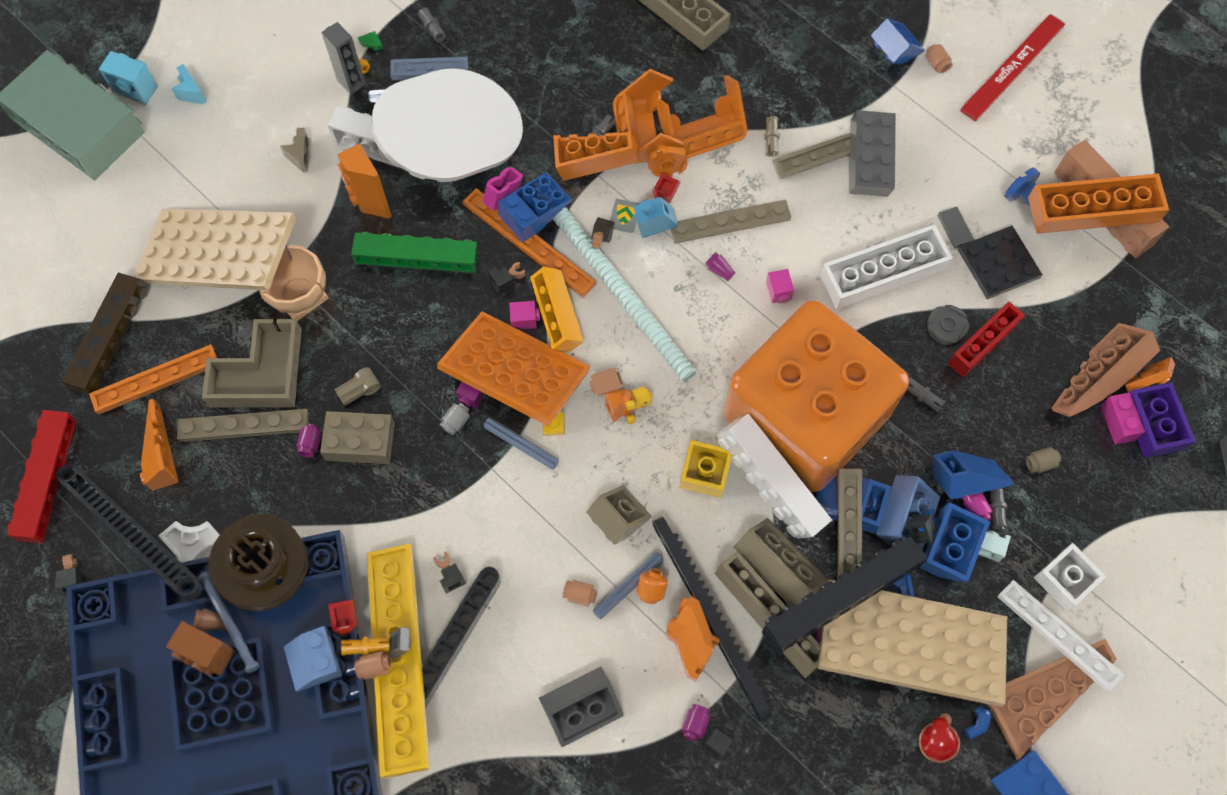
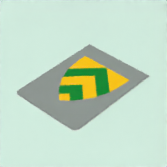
(624, 215)

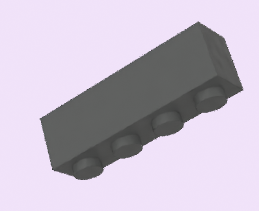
(343, 57)

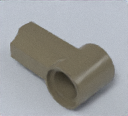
(362, 384)

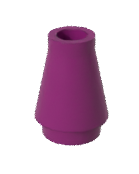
(719, 266)

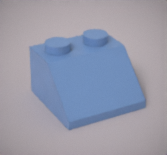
(312, 659)

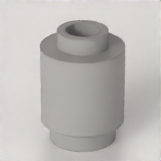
(455, 418)

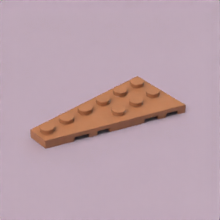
(1041, 699)

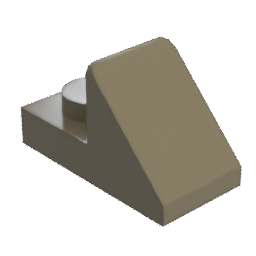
(298, 151)

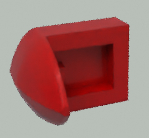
(665, 188)
(343, 616)

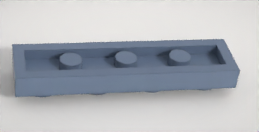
(409, 68)

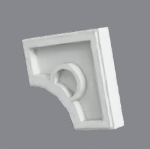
(189, 542)

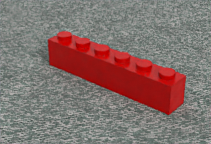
(40, 483)

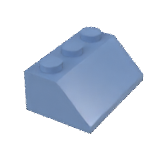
(907, 498)

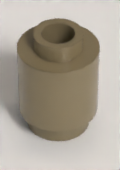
(1043, 460)

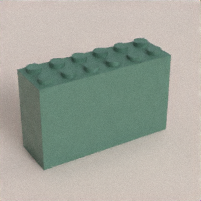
(71, 114)

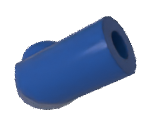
(982, 723)

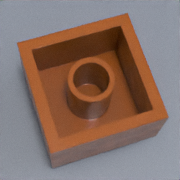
(200, 649)

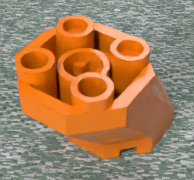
(692, 637)

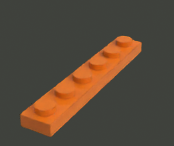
(151, 380)

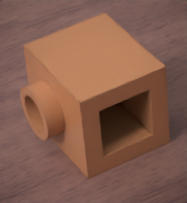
(606, 381)

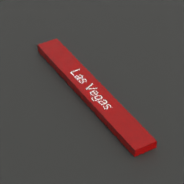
(1012, 67)

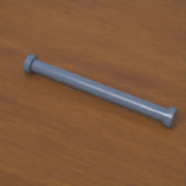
(244, 652)

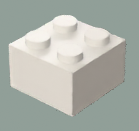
(1069, 577)

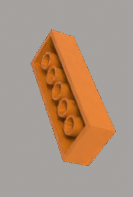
(1098, 203)

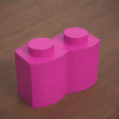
(501, 186)

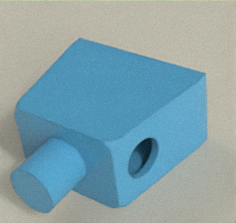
(655, 217)

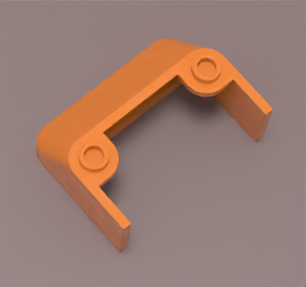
(635, 110)
(712, 131)

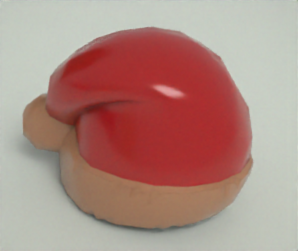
(939, 740)

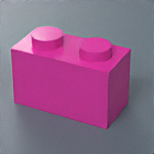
(1122, 418)

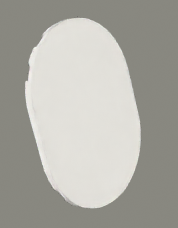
(446, 125)

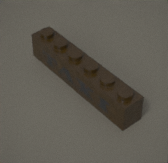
(105, 334)

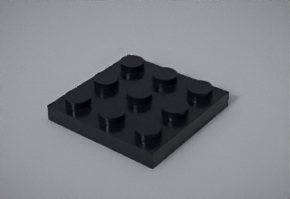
(999, 262)

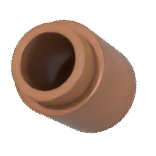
(939, 58)
(579, 592)
(373, 665)

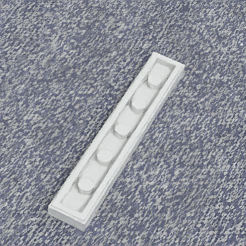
(1061, 636)

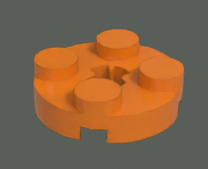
(675, 159)

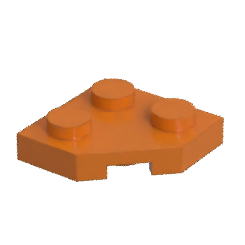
(1155, 373)

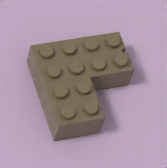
(265, 377)

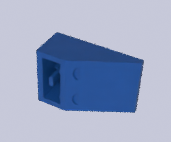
(532, 206)
(967, 474)
(873, 502)

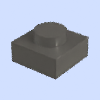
(399, 642)

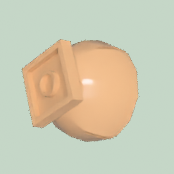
(297, 283)

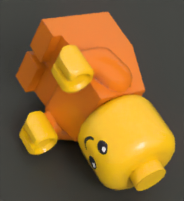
(623, 402)

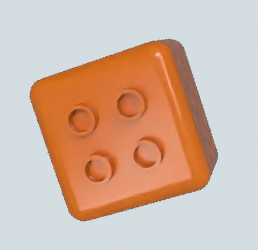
(816, 392)

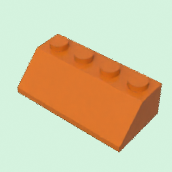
(363, 182)

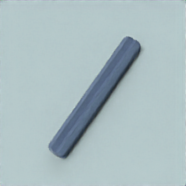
(521, 443)
(626, 586)

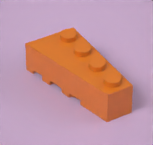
(593, 153)

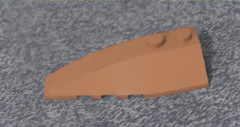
(1109, 367)

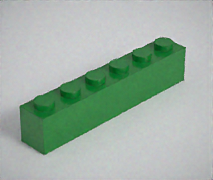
(415, 252)

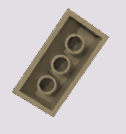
(779, 562)

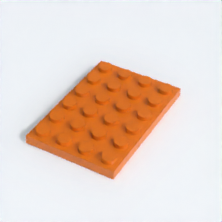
(514, 368)

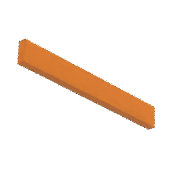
(533, 247)

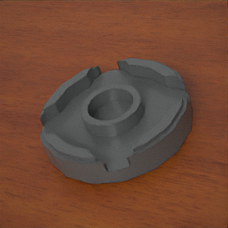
(948, 325)

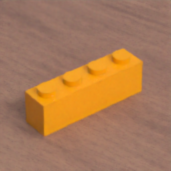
(556, 309)

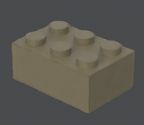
(357, 437)

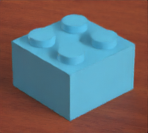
(128, 77)

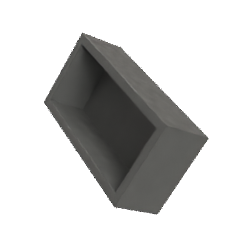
(872, 153)

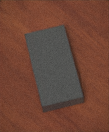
(955, 227)

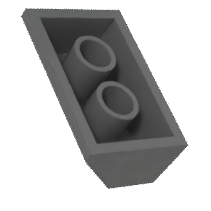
(581, 706)

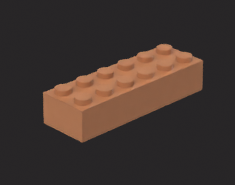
(1086, 163)

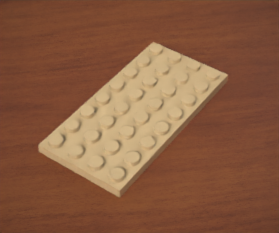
(215, 248)
(920, 647)

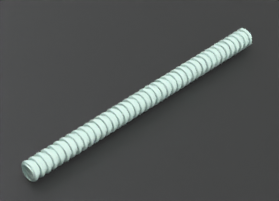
(625, 295)

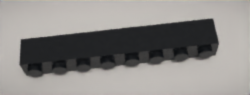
(842, 595)

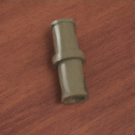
(772, 136)

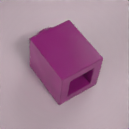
(469, 395)

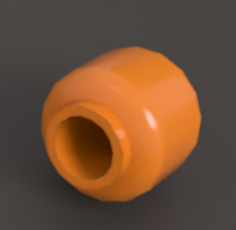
(652, 586)

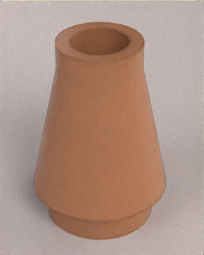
(208, 620)

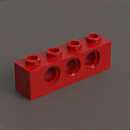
(986, 339)

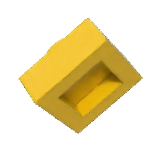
(556, 427)

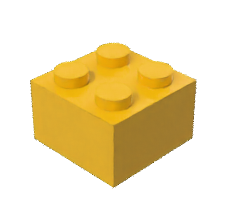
(705, 469)

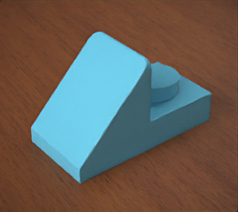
(187, 89)

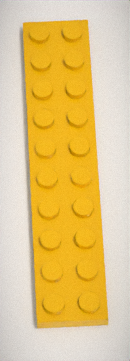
(401, 691)

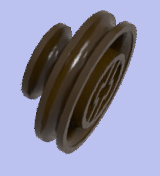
(260, 587)

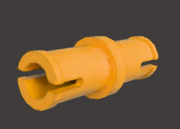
(365, 646)

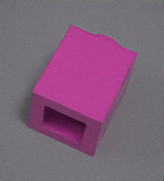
(780, 286)
(524, 315)

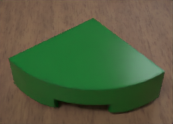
(370, 41)

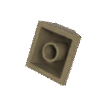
(618, 514)

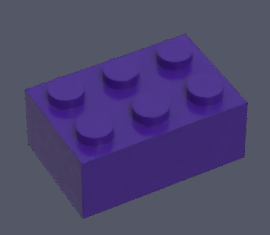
(1162, 420)

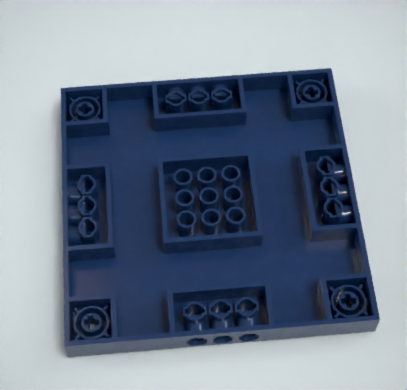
(175, 731)

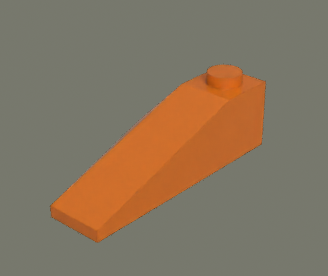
(156, 455)

